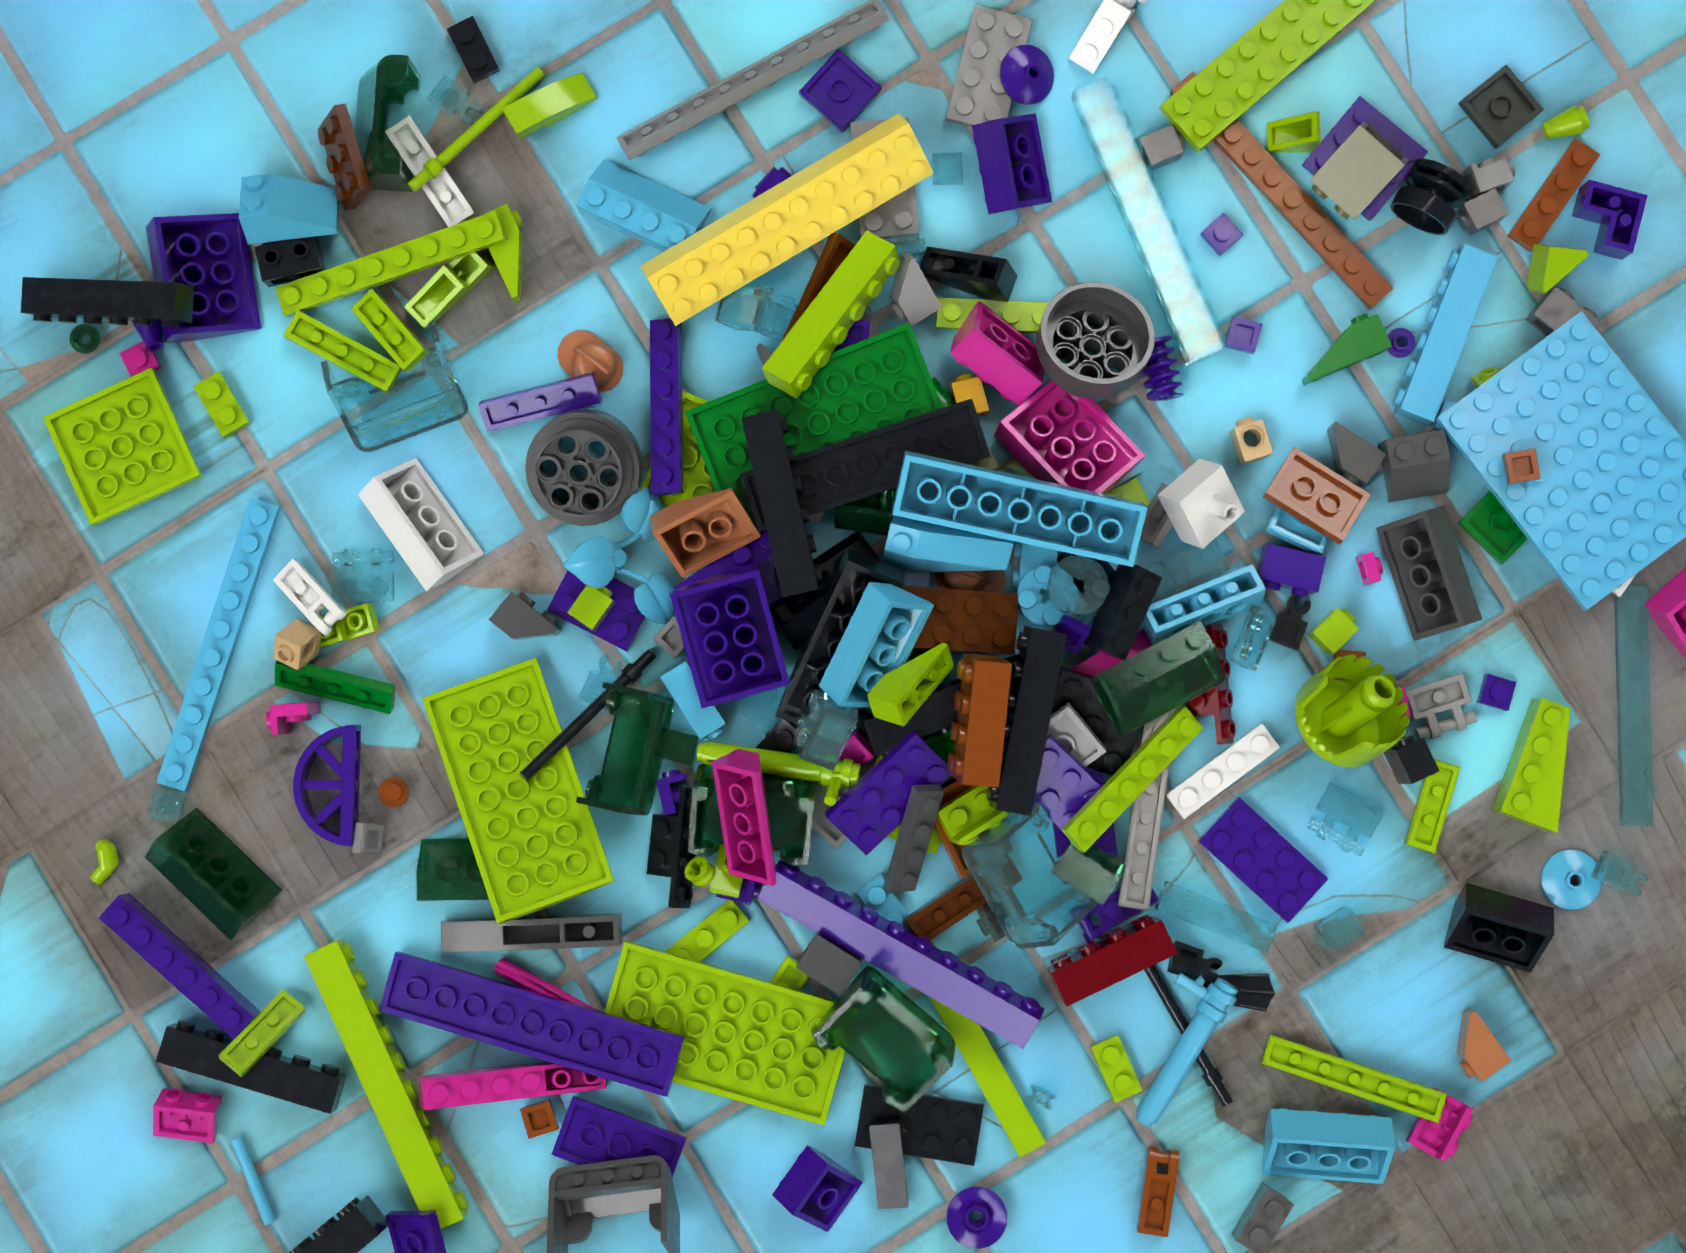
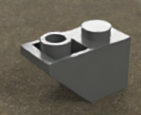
(521, 620)

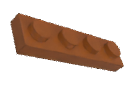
(1553, 195)

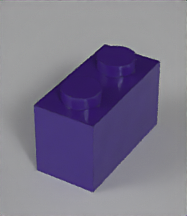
(1290, 570)

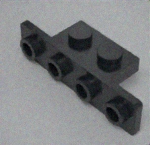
(669, 850)

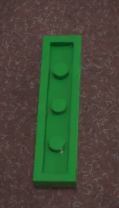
(337, 686)

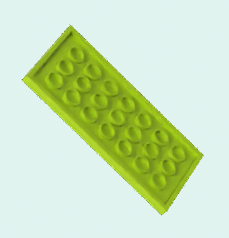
(524, 834)
(739, 1031)

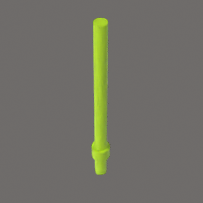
(434, 167)

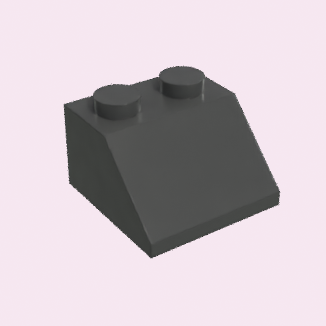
(1416, 465)

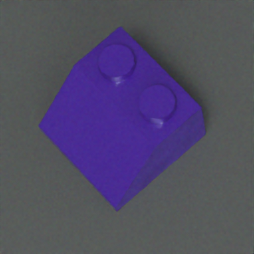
(816, 1189)

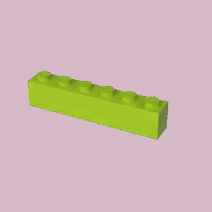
(831, 314)

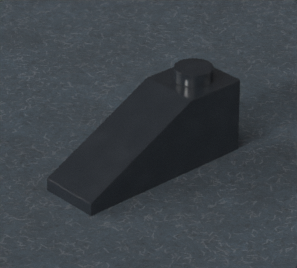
(970, 272)

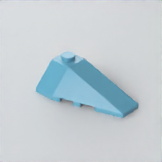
(938, 548)

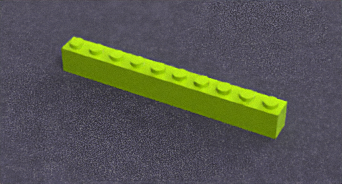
(385, 1082)

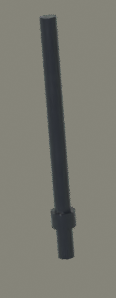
(629, 674)
(1210, 1074)

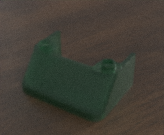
(632, 751)

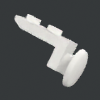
(1102, 32)

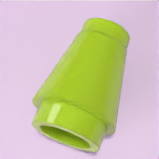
(1567, 123)

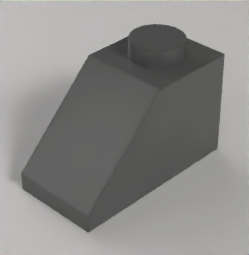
(1353, 455)

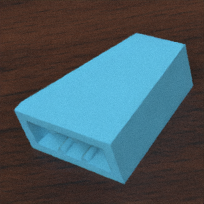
(705, 721)

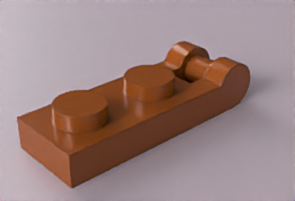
(1157, 1192)

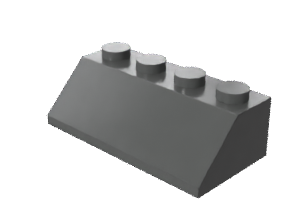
(1429, 573)

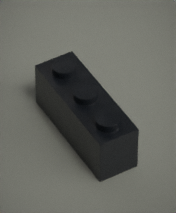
(1123, 611)

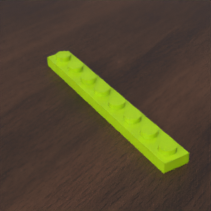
(391, 264)

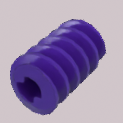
(1160, 373)

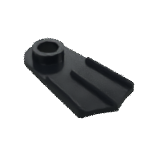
(1253, 990)

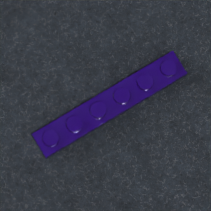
(666, 407)

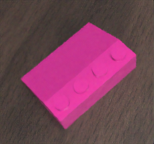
(1068, 441)

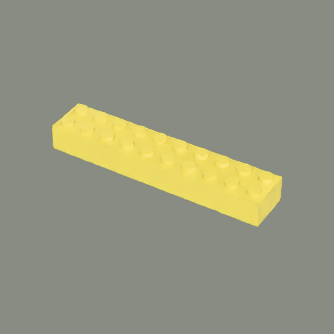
(787, 219)

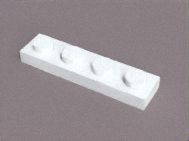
(442, 190)
(1222, 771)

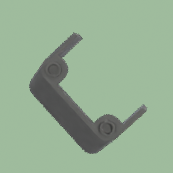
(610, 1190)

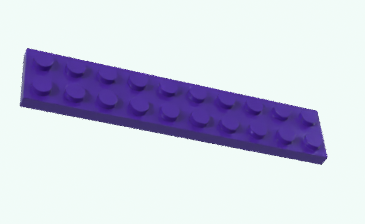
(532, 1023)

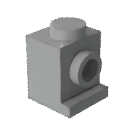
(1489, 175)

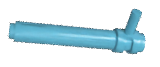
(1210, 1012)

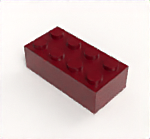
(1111, 959)

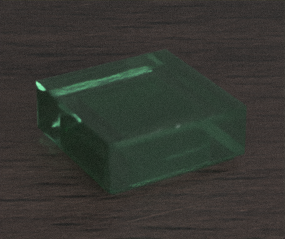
(680, 747)

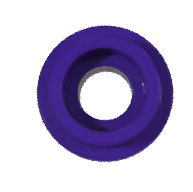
(1401, 352)

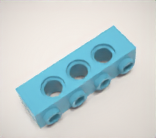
(1204, 603)

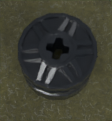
(1430, 196)

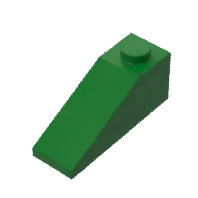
(1356, 344)

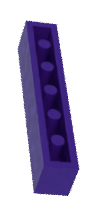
(179, 964)

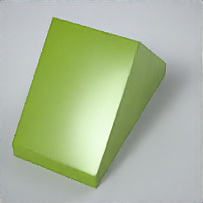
(1294, 134)
(1552, 264)

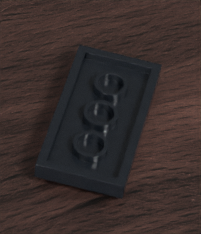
(929, 1128)

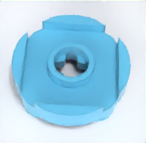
(1029, 598)

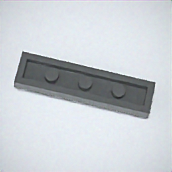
(913, 837)

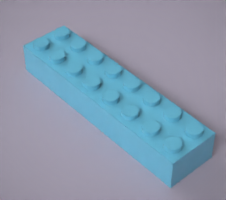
(1019, 508)

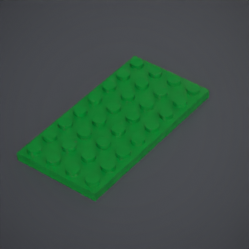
(852, 395)

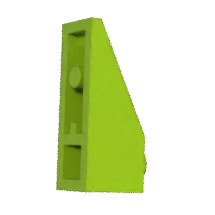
(509, 254)
(908, 686)

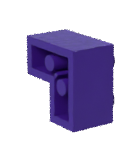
(1616, 211)

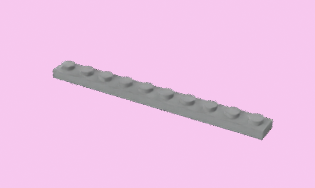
(752, 79)

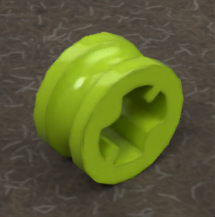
(702, 878)

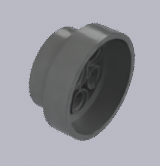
(1118, 320)
(621, 455)

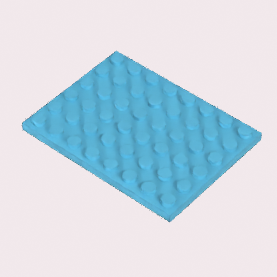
(1603, 452)

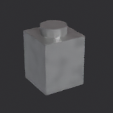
(1162, 147)
(1481, 212)

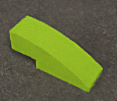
(549, 105)
(448, 287)

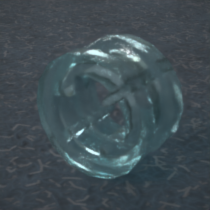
(1041, 1097)

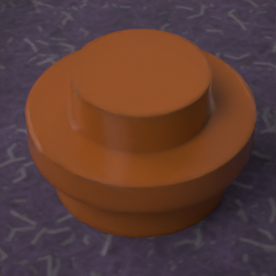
(393, 792)

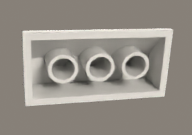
(420, 523)

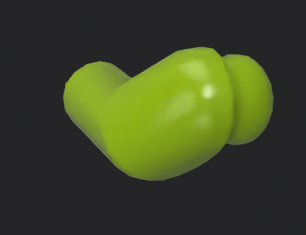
(107, 859)

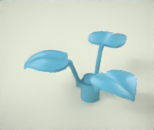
(597, 559)

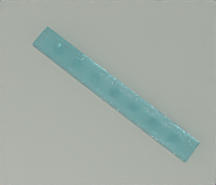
(1633, 707)

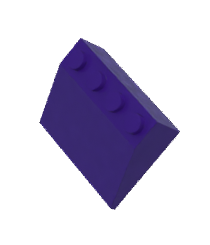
(216, 261)
(729, 636)

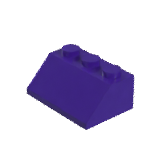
(1011, 163)

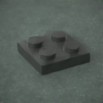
(1500, 106)

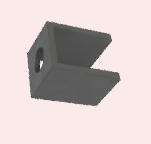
(828, 963)

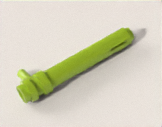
(790, 765)

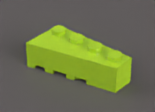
(1536, 768)

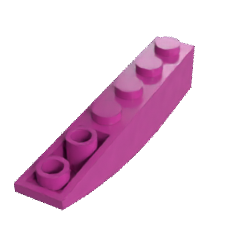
(502, 1084)

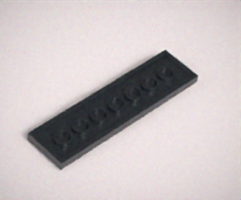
(874, 459)

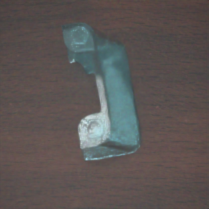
(1017, 881)

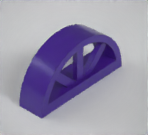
(349, 786)

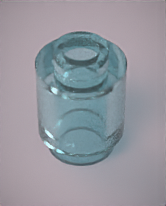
(909, 243)

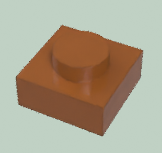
(1521, 466)
(539, 1118)

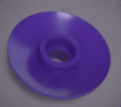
(1016, 76)
(984, 1231)

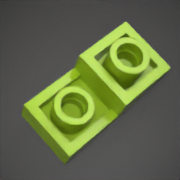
(357, 623)

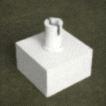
(1201, 503)

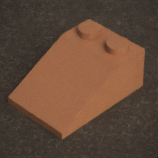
(703, 529)

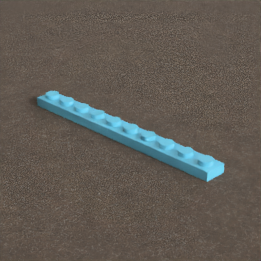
(218, 645)

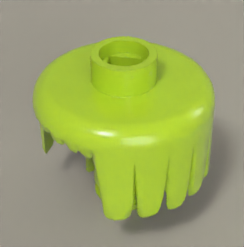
(1354, 718)

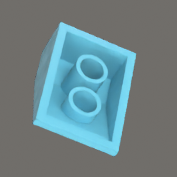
(286, 209)

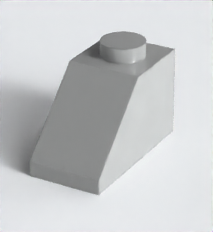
(912, 293)

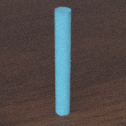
(253, 1180)

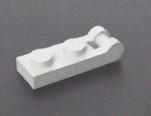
(309, 596)

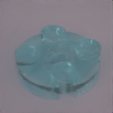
(1084, 569)

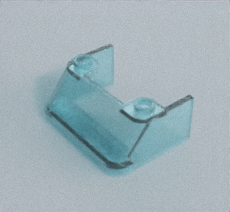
(409, 409)

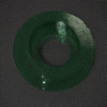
(76, 338)

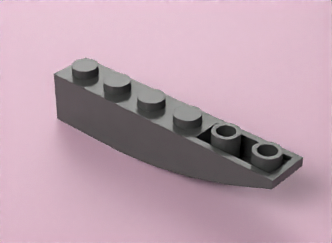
(533, 933)

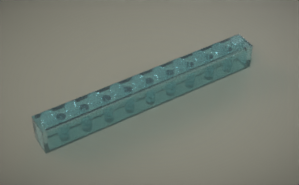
(1147, 221)

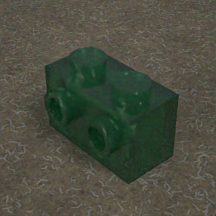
(1090, 871)

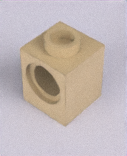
(1244, 452)
(297, 644)

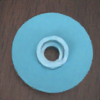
(1556, 879)

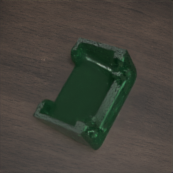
(383, 84)
(789, 808)
(888, 1037)

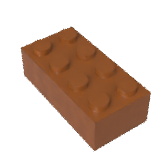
(980, 720)

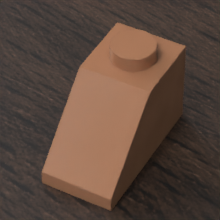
(1479, 1048)

